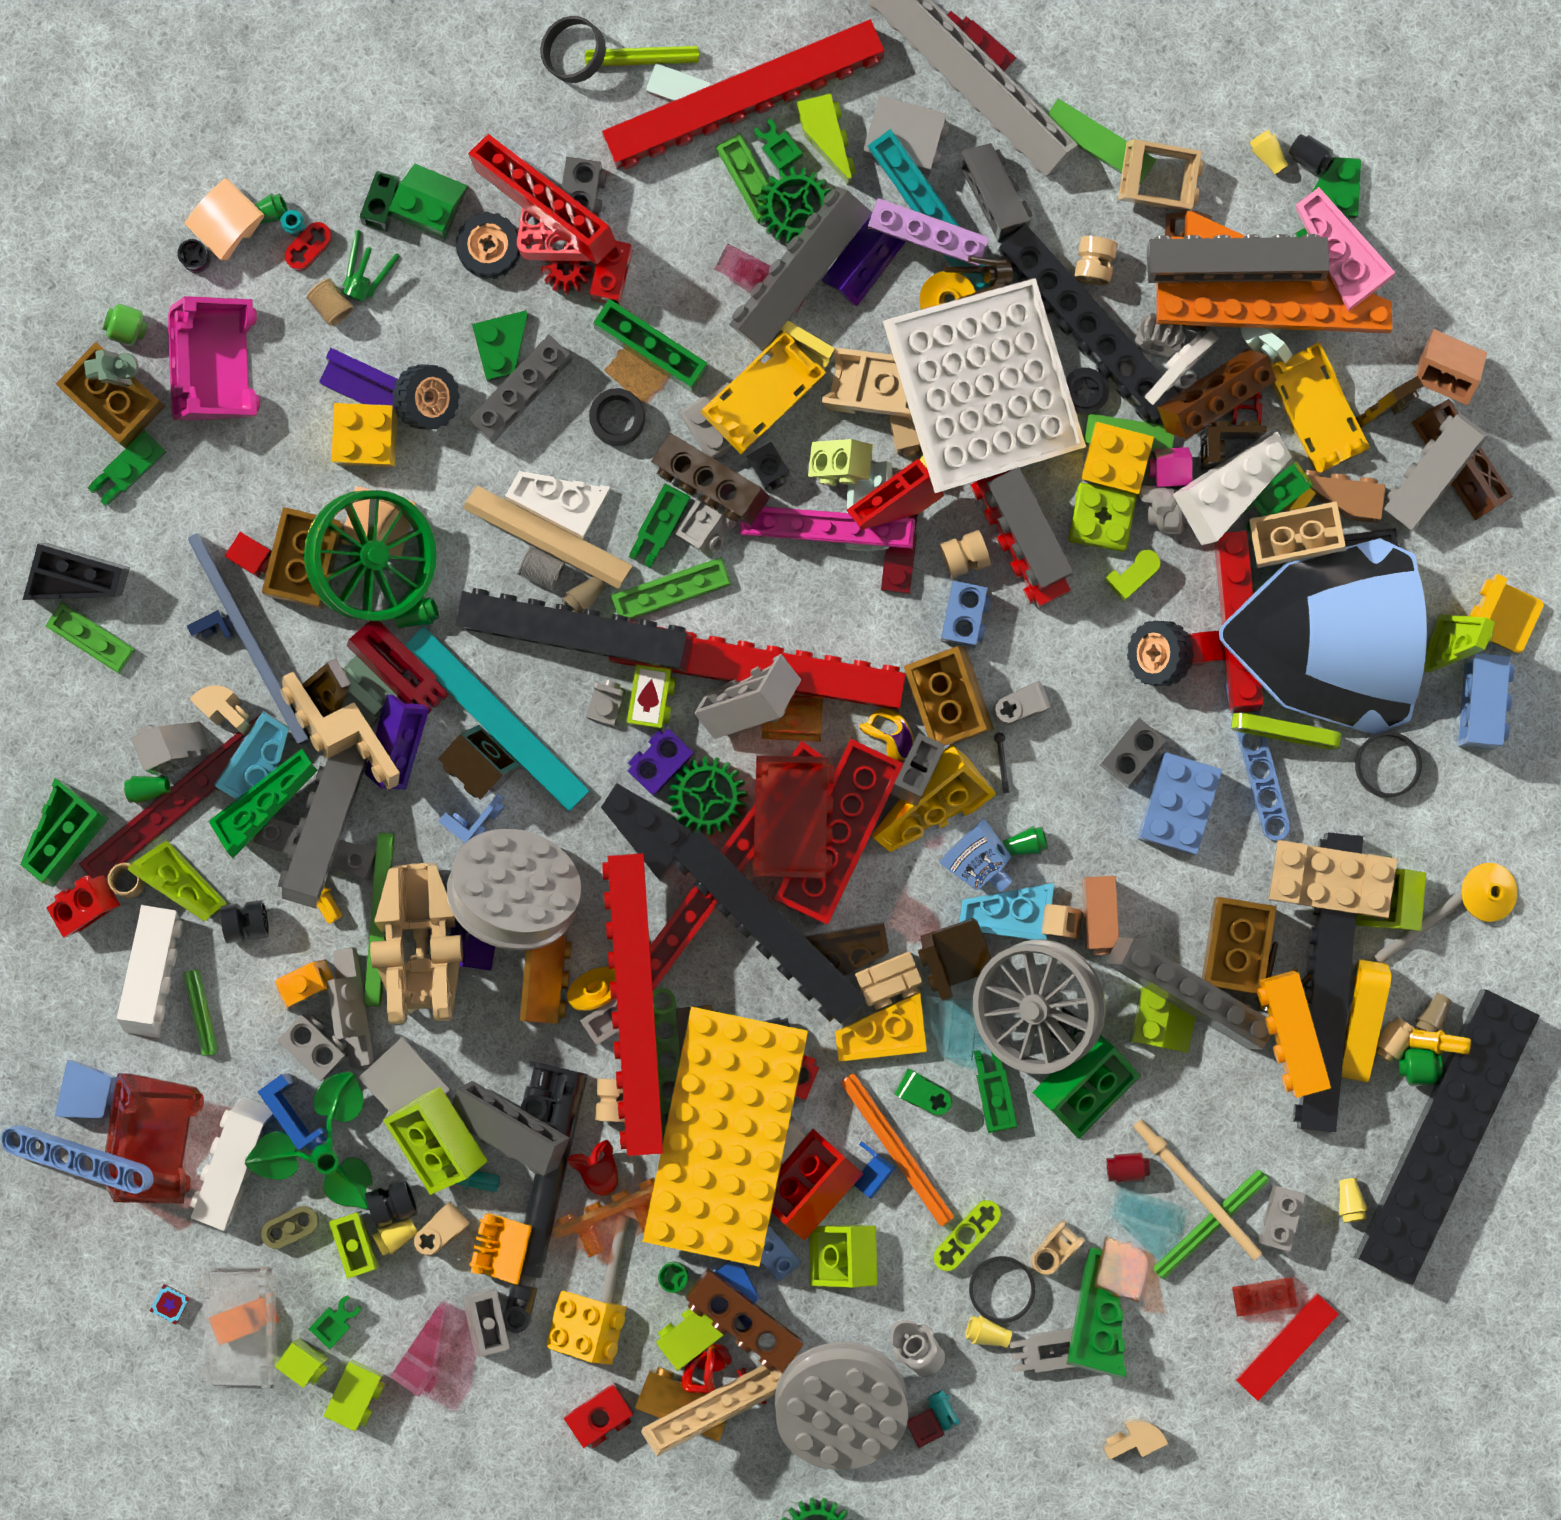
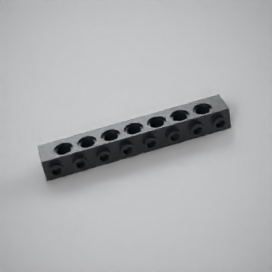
(1025, 243)

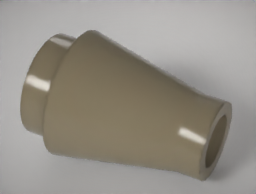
(584, 595)
(1434, 1015)

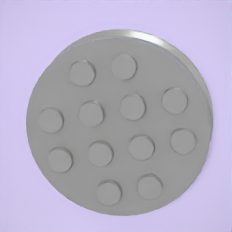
(513, 889)
(841, 1405)

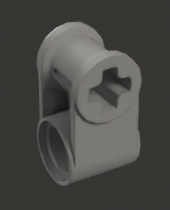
(1026, 703)

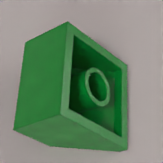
(428, 200)

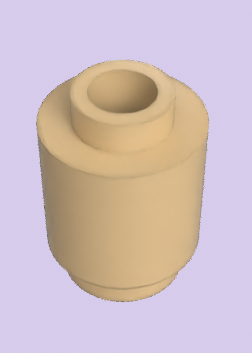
(1394, 1040)

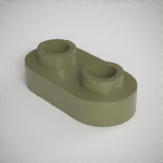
(290, 1227)

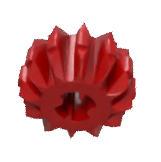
(556, 275)

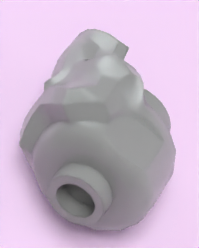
(1163, 509)
(917, 1347)

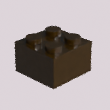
(478, 762)

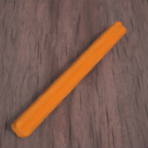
(897, 1149)

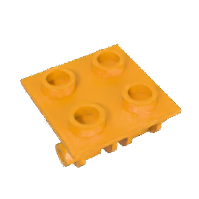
(501, 1248)

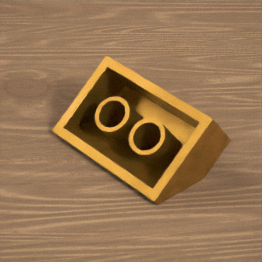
(949, 696)
(544, 982)
(665, 1395)

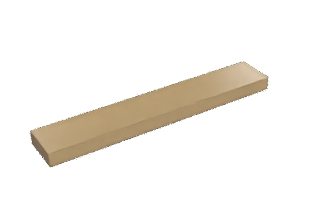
(547, 537)
(711, 1409)

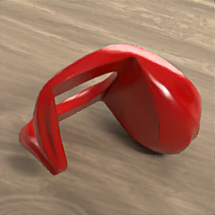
(598, 1175)
(713, 1360)

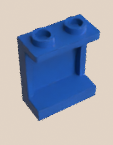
(287, 1117)

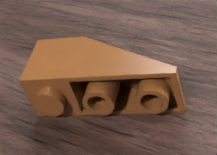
(1355, 499)

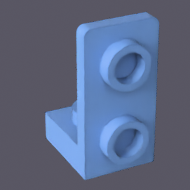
(457, 824)
(778, 1256)

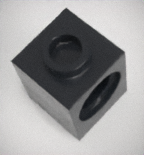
(768, 454)

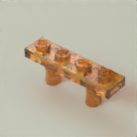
(585, 1224)

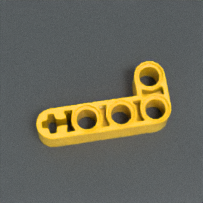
(1365, 1019)

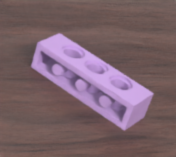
(927, 231)

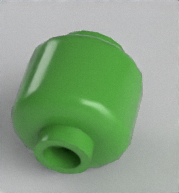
(124, 324)

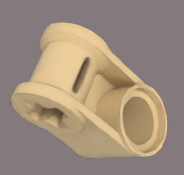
(444, 1226)
(1056, 1247)

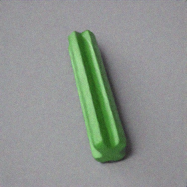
(200, 1012)

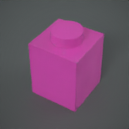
(1171, 466)

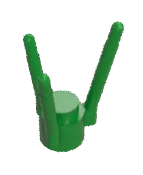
(357, 285)

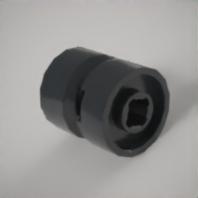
(234, 923)
(391, 1203)

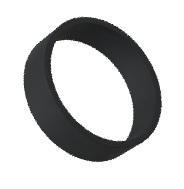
(551, 34)
(1410, 743)
(1020, 1314)

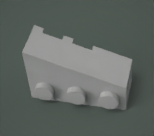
(749, 702)
(170, 746)

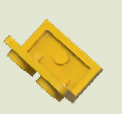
(1511, 610)
(586, 1328)

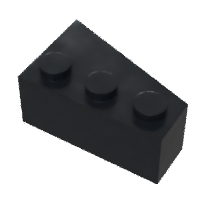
(71, 574)
(645, 828)

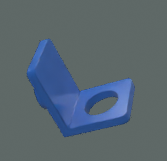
(875, 1173)

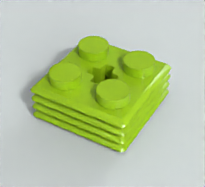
(1086, 527)

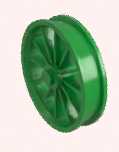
(370, 555)

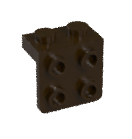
(954, 955)

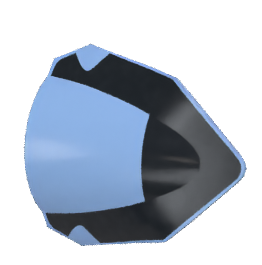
(1338, 636)

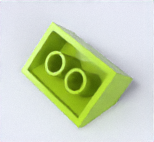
(435, 1141)

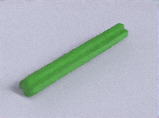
(1210, 1225)

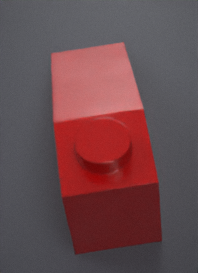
(899, 497)

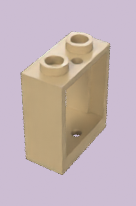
(1132, 170)

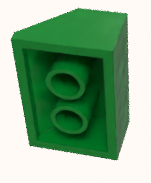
(1087, 1087)

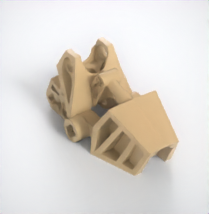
(417, 901)

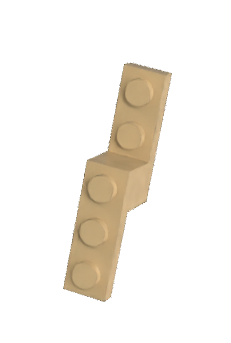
(339, 731)

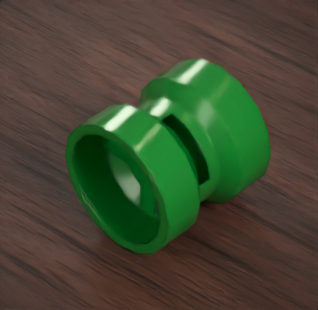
(671, 1280)

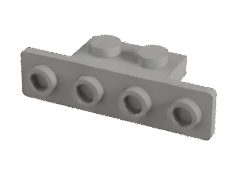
(349, 1007)

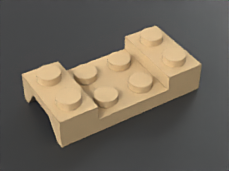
(866, 384)
(1332, 879)

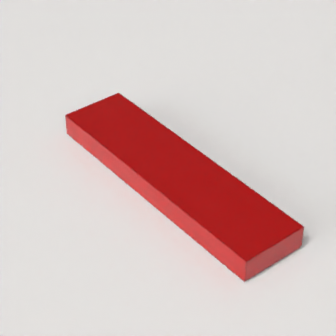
(1287, 1346)

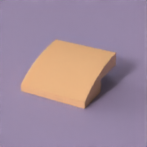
(224, 219)
(384, 513)

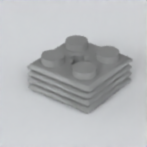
(705, 434)

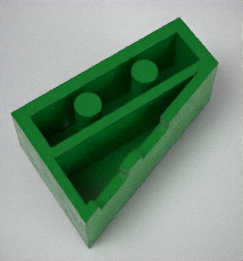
(62, 834)

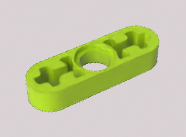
(965, 1223)

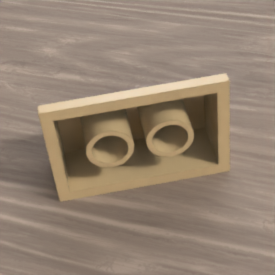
(1297, 534)

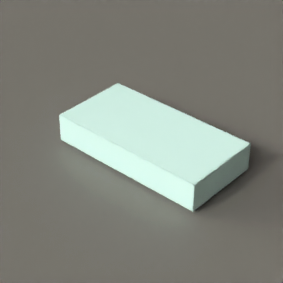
(672, 83)

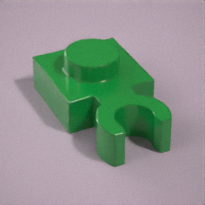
(779, 148)
(333, 1325)

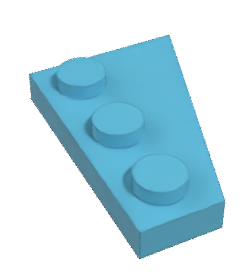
(255, 757)
(1010, 913)

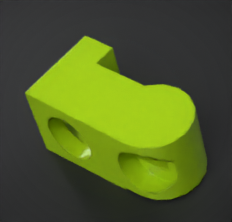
(1141, 570)

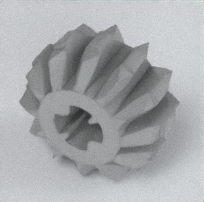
(1159, 338)

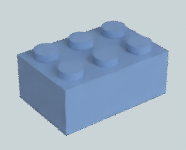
(1485, 701)
(1179, 804)

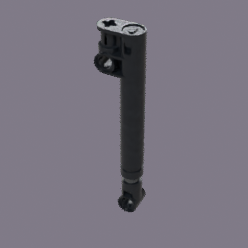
(561, 1100)

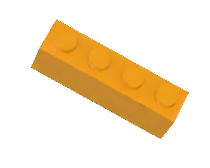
(1294, 1034)

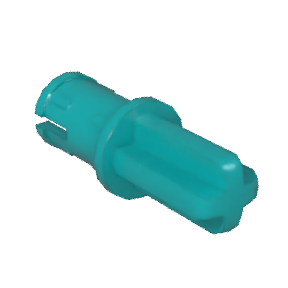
(481, 1181)

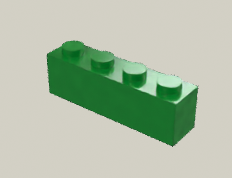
(650, 345)

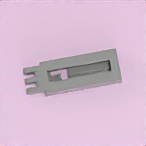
(1033, 1351)

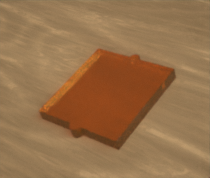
(635, 375)
(1122, 1269)

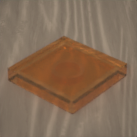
(799, 723)

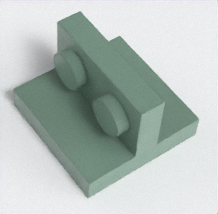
(365, 690)

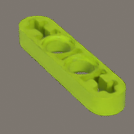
(1286, 731)

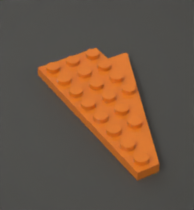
(1264, 304)

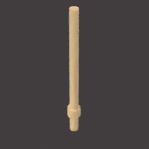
(1157, 1145)

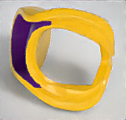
(898, 743)

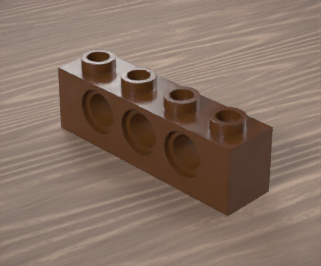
(1217, 393)
(774, 1357)

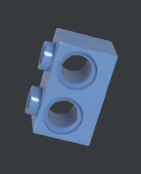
(958, 613)

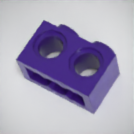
(665, 766)

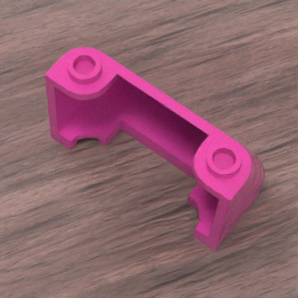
(210, 358)

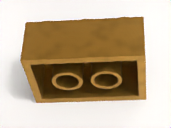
(117, 409)
(286, 570)
(1238, 944)

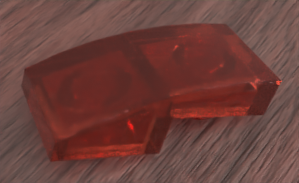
(1265, 1296)

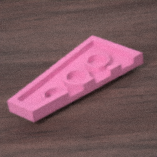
(1353, 262)

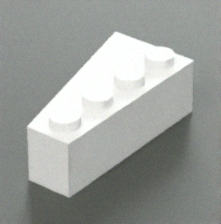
(1229, 488)
(149, 971)
(224, 1175)

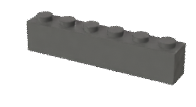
(1237, 259)
(800, 267)
(322, 827)
(1189, 992)

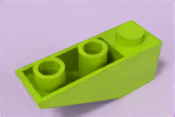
(822, 130)

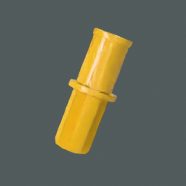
(328, 906)
(1439, 1042)

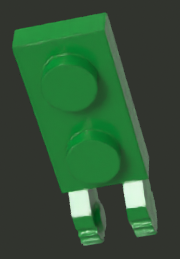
(128, 467)
(1281, 492)
(660, 522)
(995, 1095)

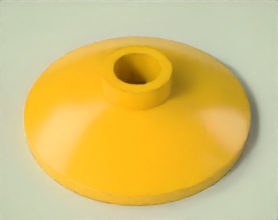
(940, 285)
(1477, 892)
(591, 989)

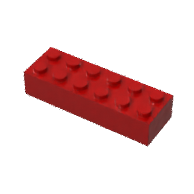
(859, 795)

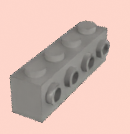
(1436, 470)

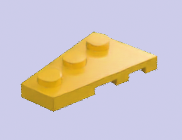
(884, 1033)

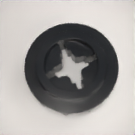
(1094, 381)

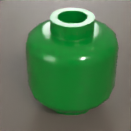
(1420, 1067)

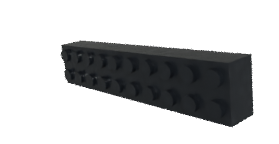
(1446, 1137)

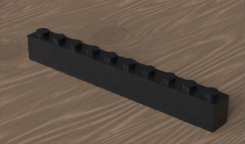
(1329, 997)

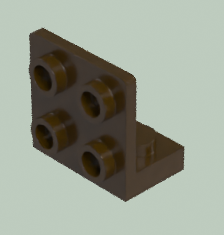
(1213, 444)

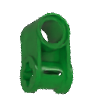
(918, 1091)

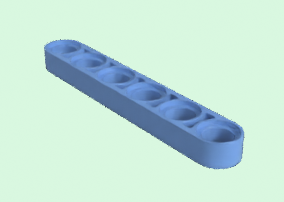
(1258, 786)
(77, 1154)

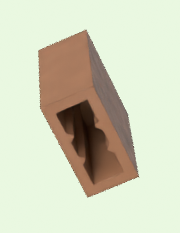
(1451, 367)
(1100, 914)

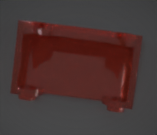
(152, 1128)

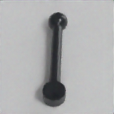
(999, 738)

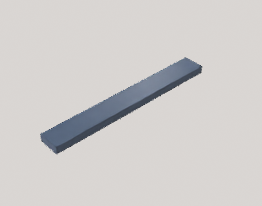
(247, 636)

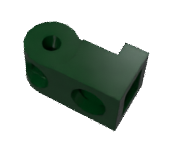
(378, 200)

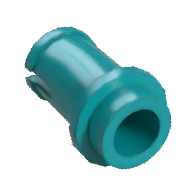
(295, 216)
(943, 1409)

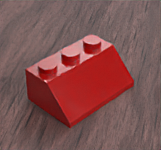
(812, 1184)

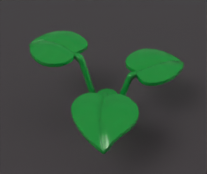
(344, 1184)

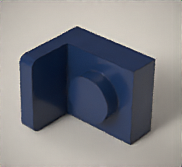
(207, 626)

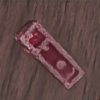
(743, 267)
(422, 1359)

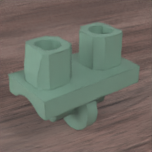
(112, 368)

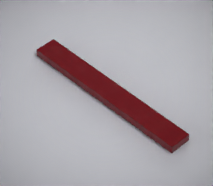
(162, 812)

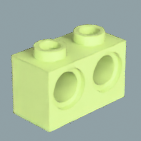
(840, 461)

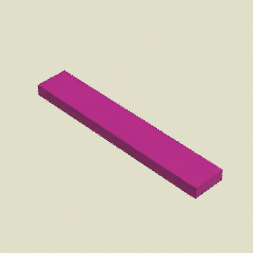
(828, 527)

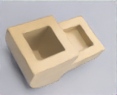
(222, 703)
(1061, 921)
(1141, 1434)

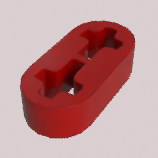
(313, 251)

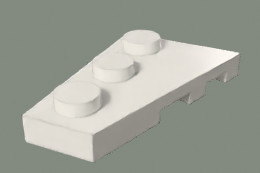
(1181, 364)
(558, 501)

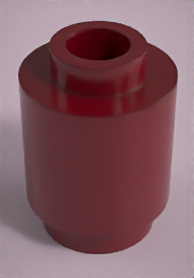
(1127, 1168)

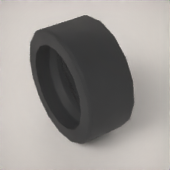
(606, 397)

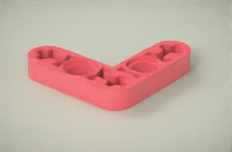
(543, 238)

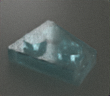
(952, 1025)
(1144, 1218)

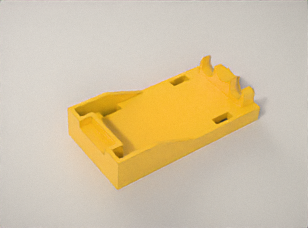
(762, 393)
(1318, 408)

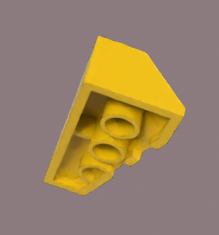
(951, 790)

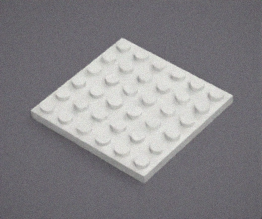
(984, 384)

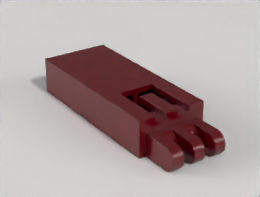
(390, 659)

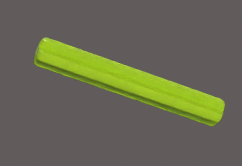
(647, 55)

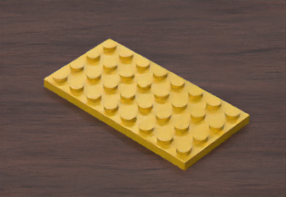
(725, 1136)

